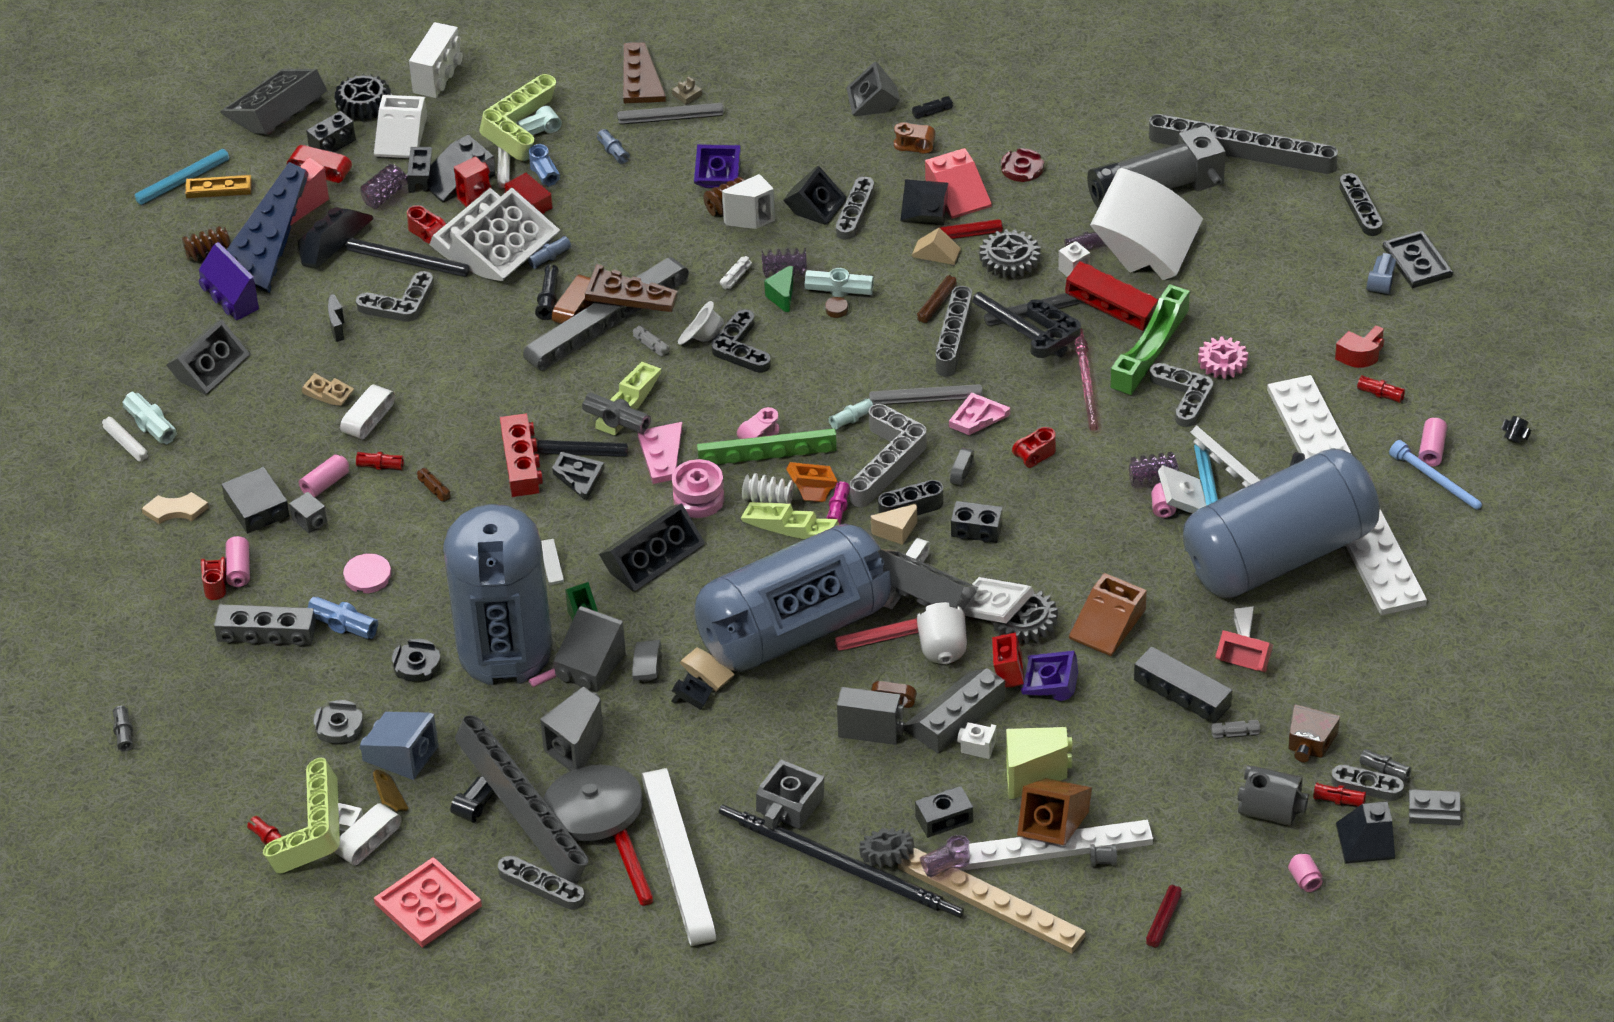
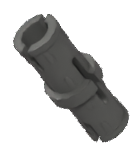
(122, 728)
(1385, 764)

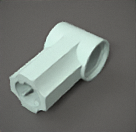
(543, 120)

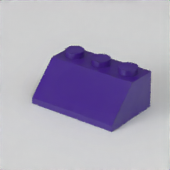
(228, 283)

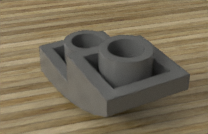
(646, 660)

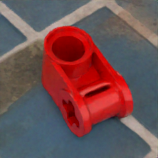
(423, 223)
(1036, 446)
(214, 578)

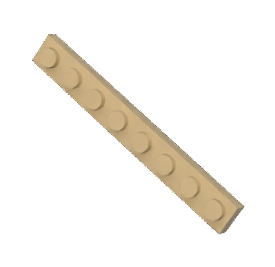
(998, 904)

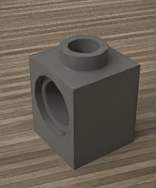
(308, 512)

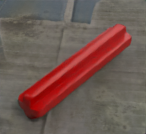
(973, 229)

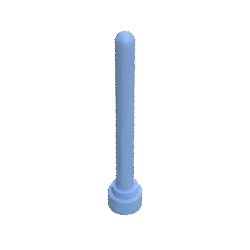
(1401, 451)

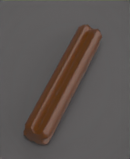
(936, 299)

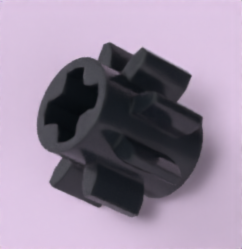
(1516, 429)

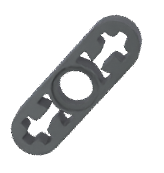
(1361, 774)

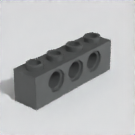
(265, 624)

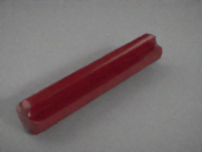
(1163, 916)

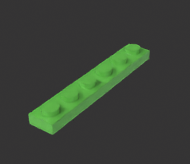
(768, 447)

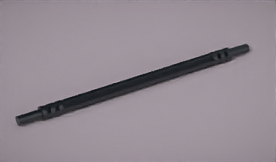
(843, 861)

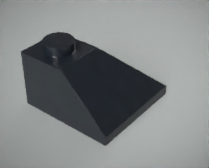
(815, 197)
(924, 202)
(1367, 834)

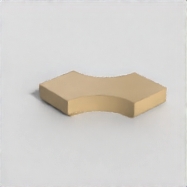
(186, 507)

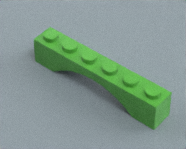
(1134, 364)

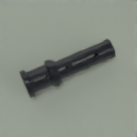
(547, 298)

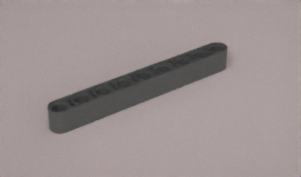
(1251, 144)
(597, 319)
(521, 799)

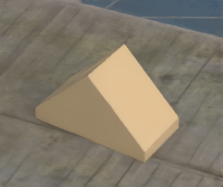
(937, 247)
(895, 524)

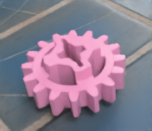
(1222, 357)

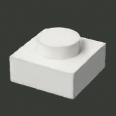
(348, 816)

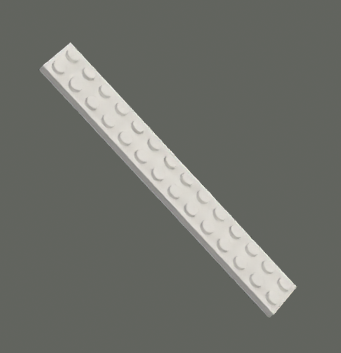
(1377, 553)

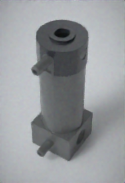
(1194, 161)

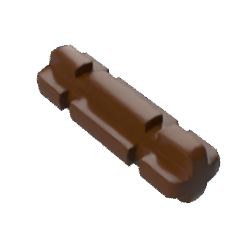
(433, 484)

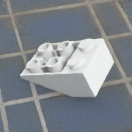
(399, 125)

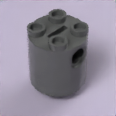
(1272, 795)

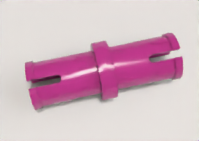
(838, 502)

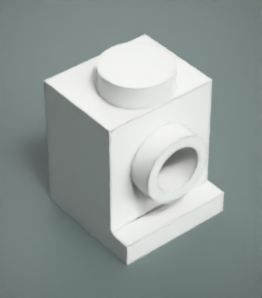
(977, 740)

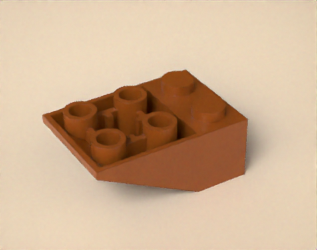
(1109, 614)

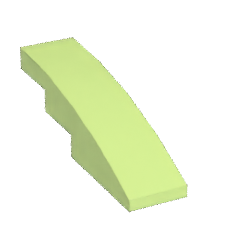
(633, 390)
(783, 520)

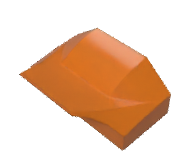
(812, 480)

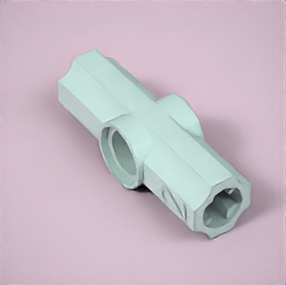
(839, 282)
(149, 418)

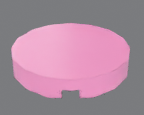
(367, 573)

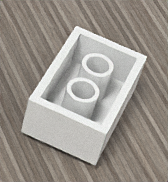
(435, 60)

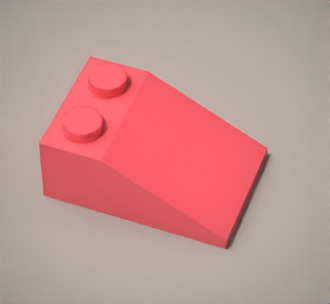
(965, 187)

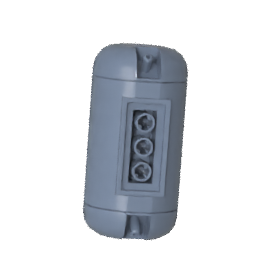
(1281, 523)
(498, 594)
(792, 597)

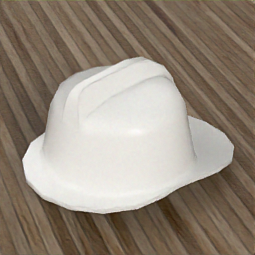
(704, 326)

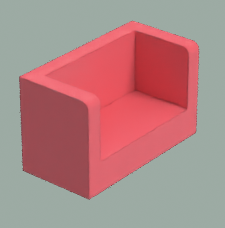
(1244, 651)

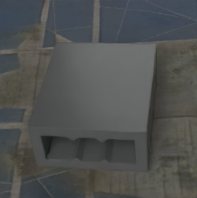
(870, 716)

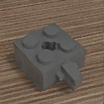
(789, 795)

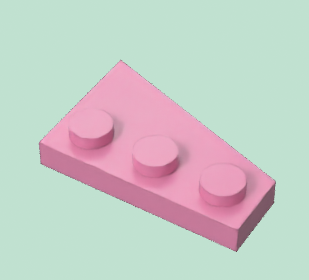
(661, 450)

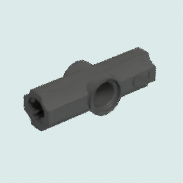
(616, 413)

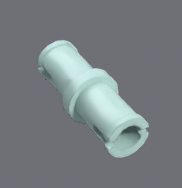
(850, 414)

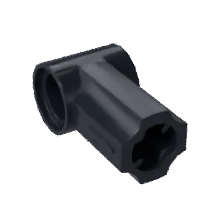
(472, 801)

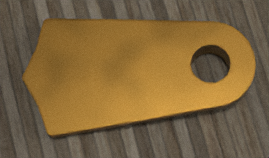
(388, 791)

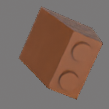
(1052, 810)

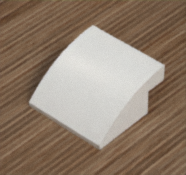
(1145, 224)
(494, 234)

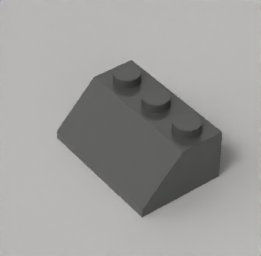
(208, 358)

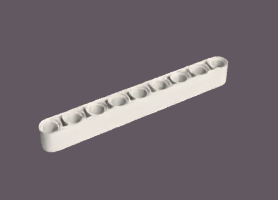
(678, 857)

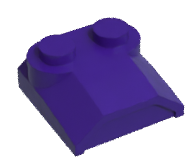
(716, 164)
(1051, 675)

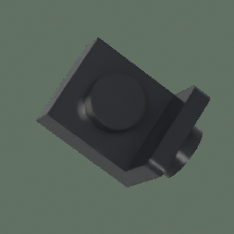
(692, 691)

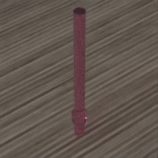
(1081, 349)

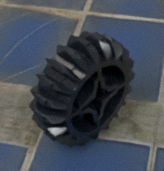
(361, 96)

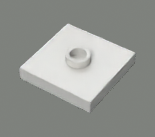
(1181, 490)

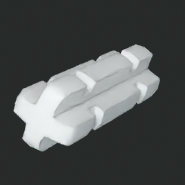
(735, 272)

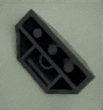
(330, 235)

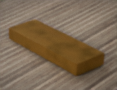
(218, 186)

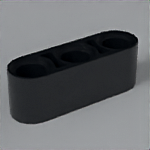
(926, 496)

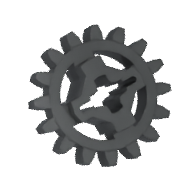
(886, 847)

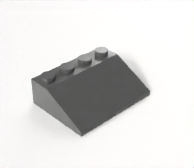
(276, 100)

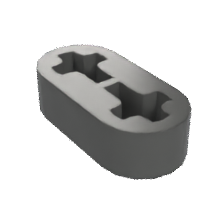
(962, 466)

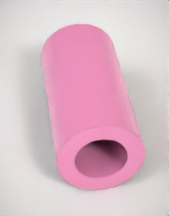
(1433, 441)
(324, 475)
(237, 561)

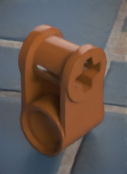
(916, 137)

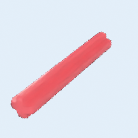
(876, 634)

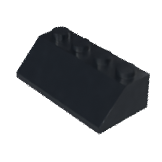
(652, 547)

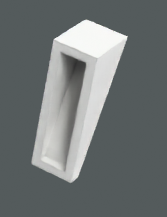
(551, 562)
(1243, 620)

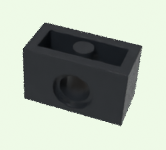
(944, 811)

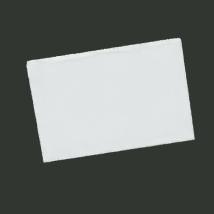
(997, 600)

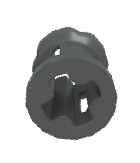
(1103, 855)

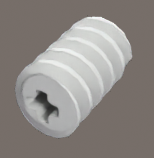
(767, 491)

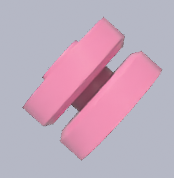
(698, 487)

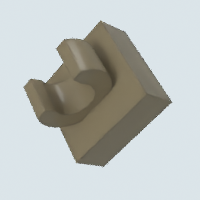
(687, 91)

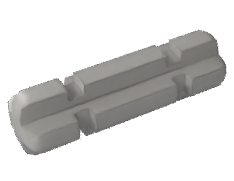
(650, 340)
(1236, 728)

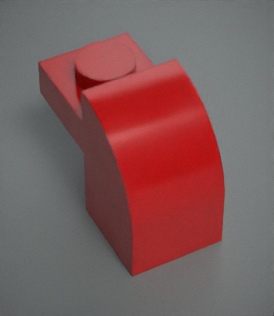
(1360, 351)

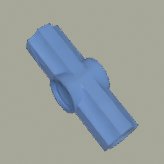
(343, 617)

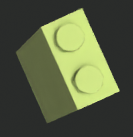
(1035, 756)

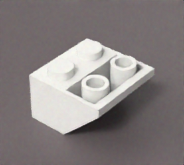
(749, 203)

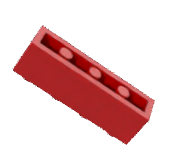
(1111, 295)

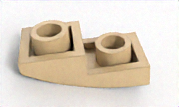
(326, 391)
(705, 666)

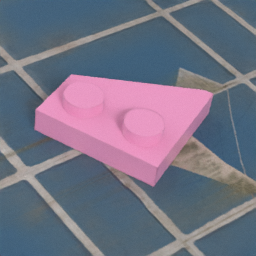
(977, 414)

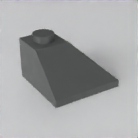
(872, 92)

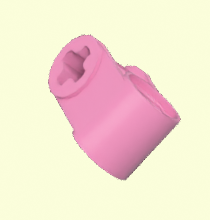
(760, 425)

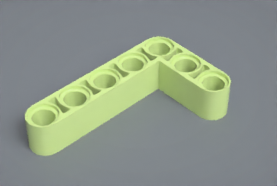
(499, 120)
(322, 833)

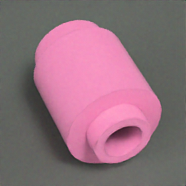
(1159, 503)
(1305, 872)

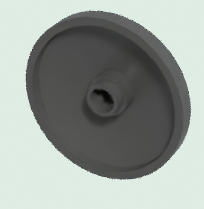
(595, 801)

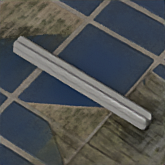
(670, 113)
(924, 394)

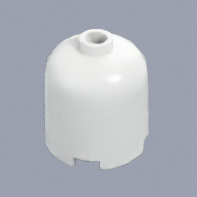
(942, 633)

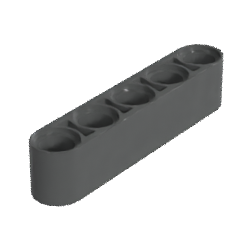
(953, 331)

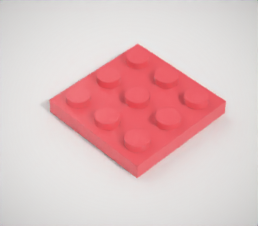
(427, 902)

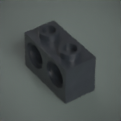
(332, 133)
(976, 521)

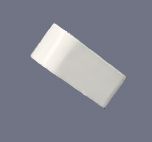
(367, 411)
(368, 833)

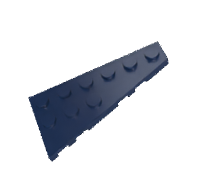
(268, 228)

